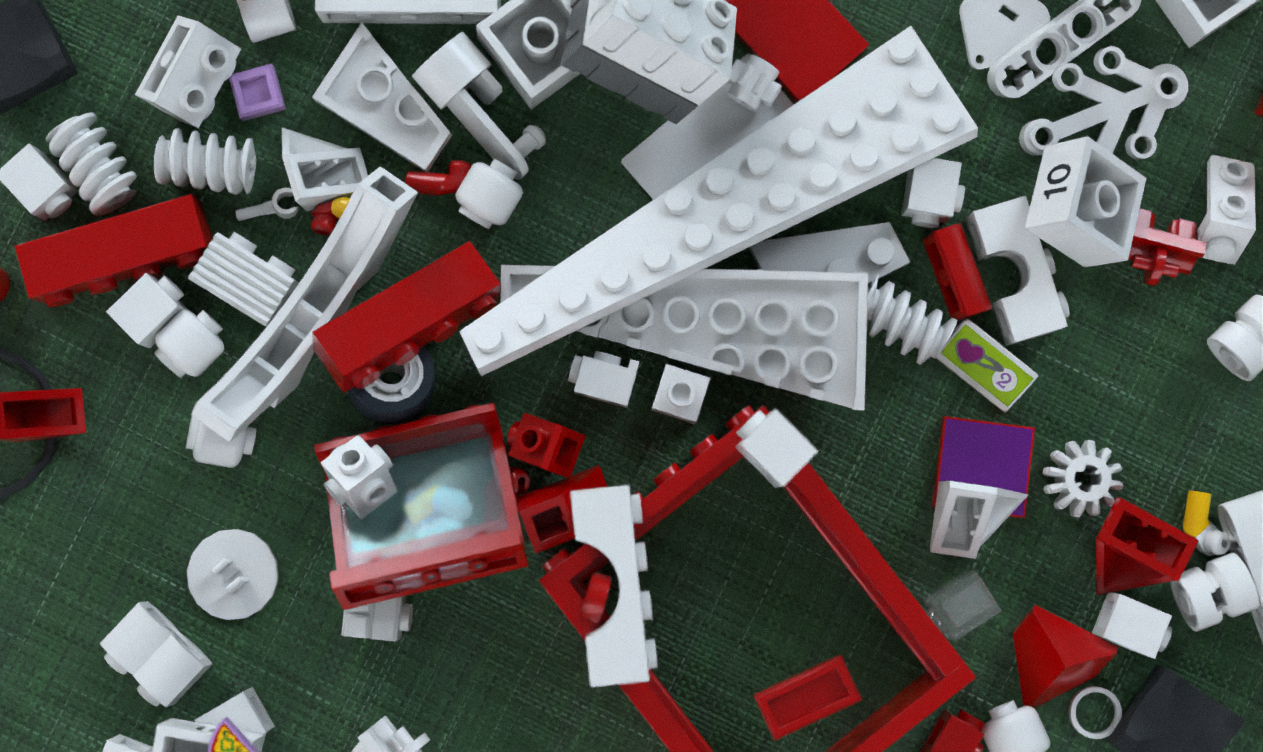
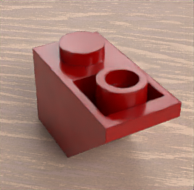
(549, 511)

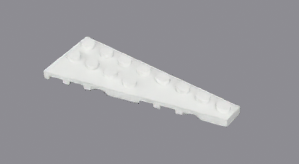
(754, 324)

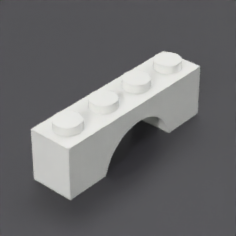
(618, 647)

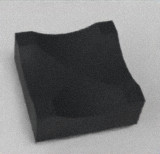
(29, 53)
(1173, 718)

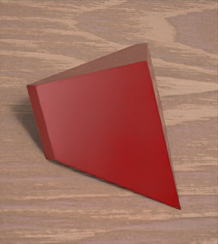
(1138, 550)
(1055, 656)

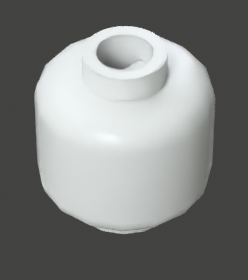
(489, 193)
(189, 343)
(214, 449)
(1015, 730)

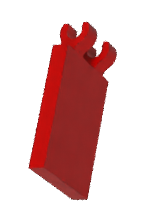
(800, 38)

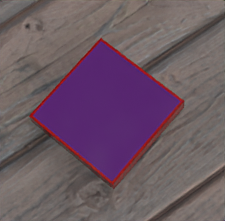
(985, 456)

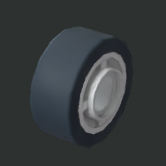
(401, 400)

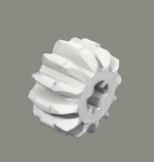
(1100, 478)

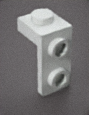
(1230, 209)

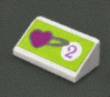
(986, 365)

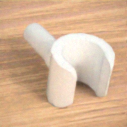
(269, 207)

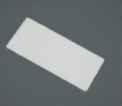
(697, 139)

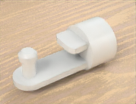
(445, 81)

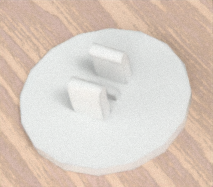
(232, 574)

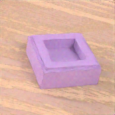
(257, 92)

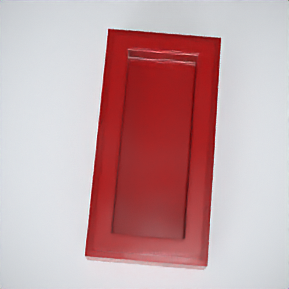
(807, 697)

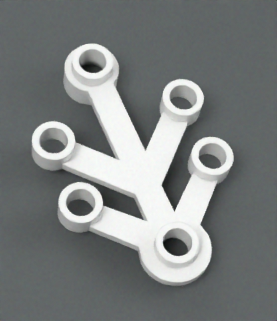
(1113, 104)

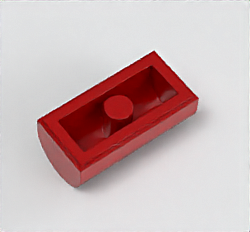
(956, 272)

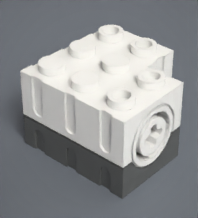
(653, 50)

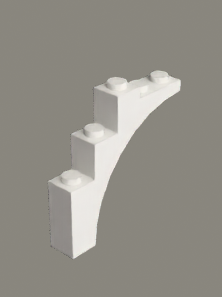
(285, 347)

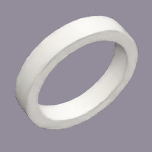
(1072, 712)

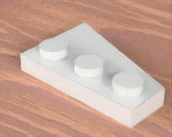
(853, 249)

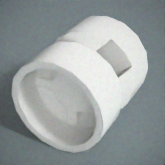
(1240, 343)
(1220, 589)

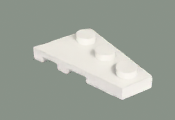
(381, 102)

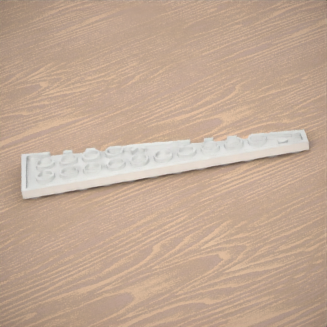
(821, 151)

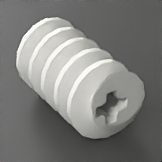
(90, 163)
(205, 163)
(907, 322)

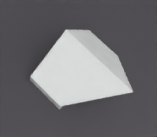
(320, 169)
(969, 516)

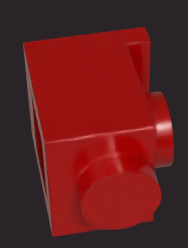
(545, 444)
(955, 734)

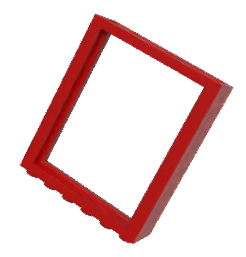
(945, 668)

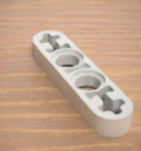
(1066, 42)

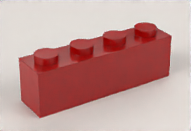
(114, 250)
(406, 317)

